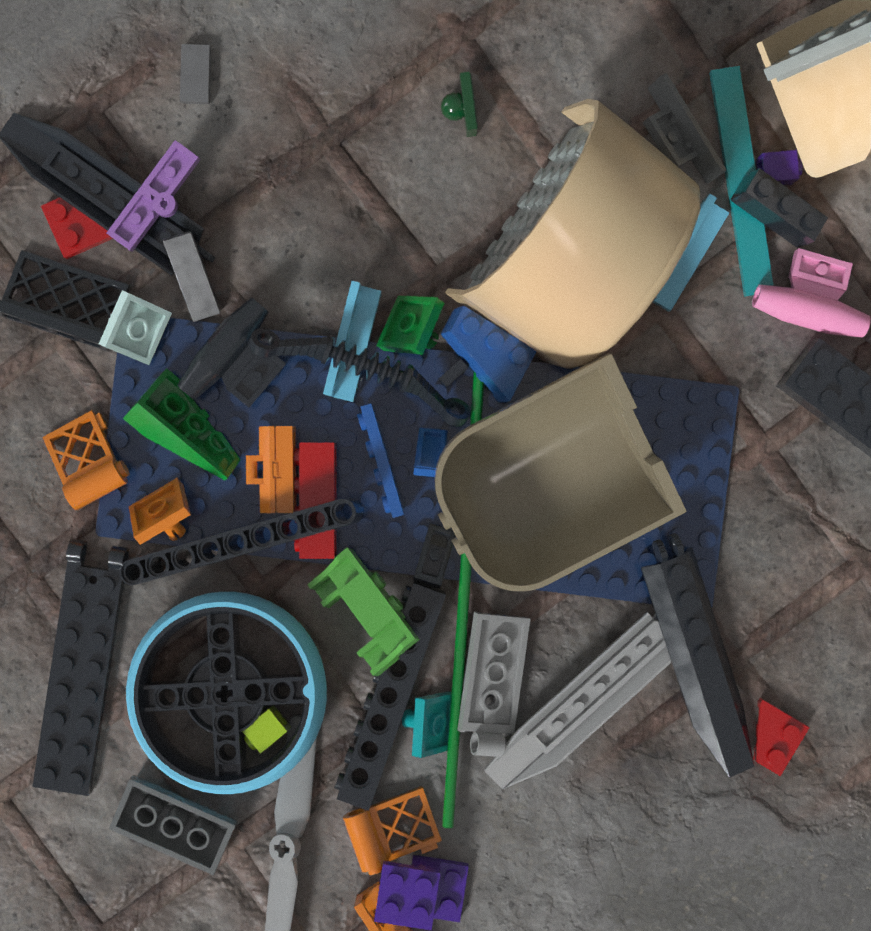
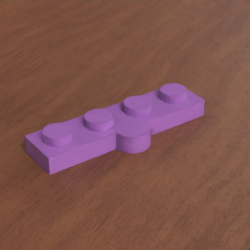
(154, 196)

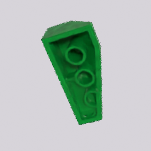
(179, 425)

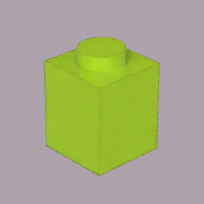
(266, 730)

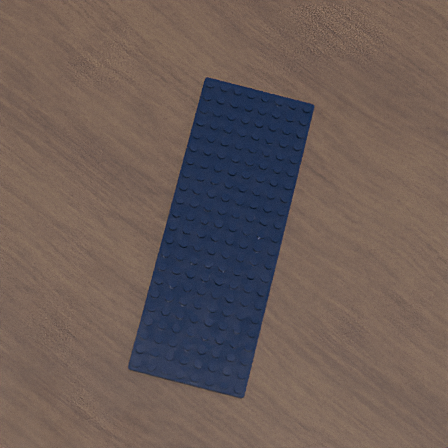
(683, 420)

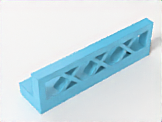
(705, 230)
(354, 329)

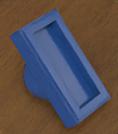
(429, 448)

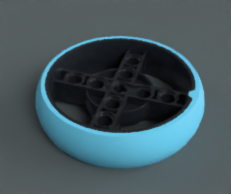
(230, 772)

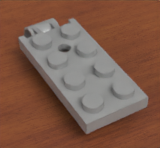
(493, 668)

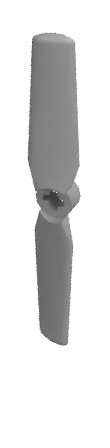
(291, 818)

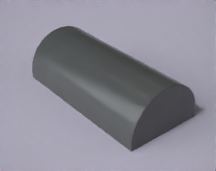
(173, 824)

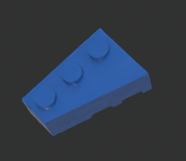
(489, 350)

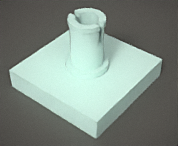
(135, 328)

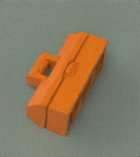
(279, 469)

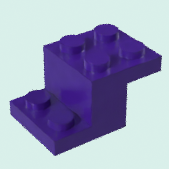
(421, 892)

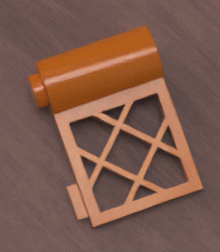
(92, 480)
(369, 837)

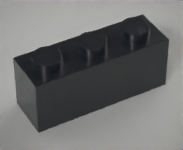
(779, 208)

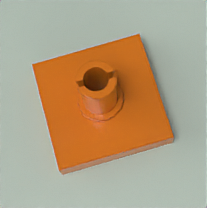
(160, 512)

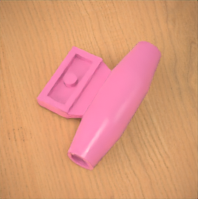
(814, 296)

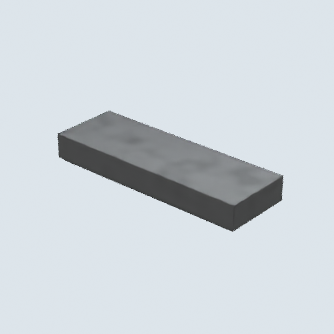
(191, 276)

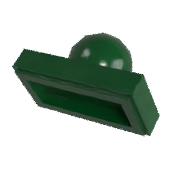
(460, 105)

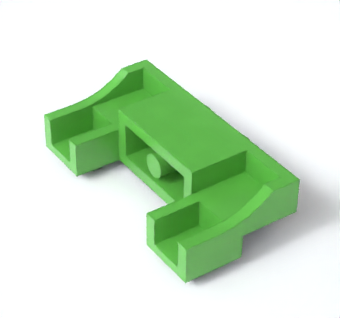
(371, 605)

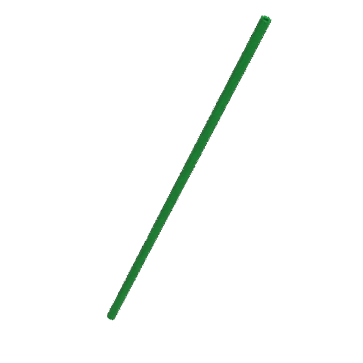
(460, 650)

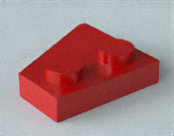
(72, 228)
(777, 737)

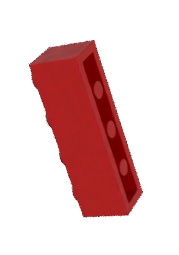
(315, 487)

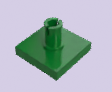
(411, 325)

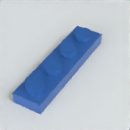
(377, 449)

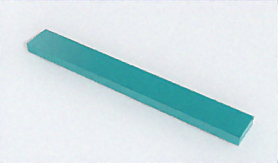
(739, 162)

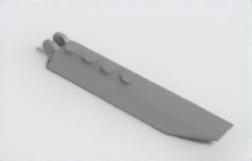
(583, 704)

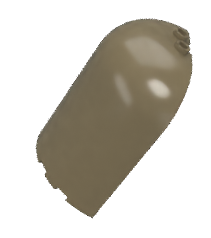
(553, 481)

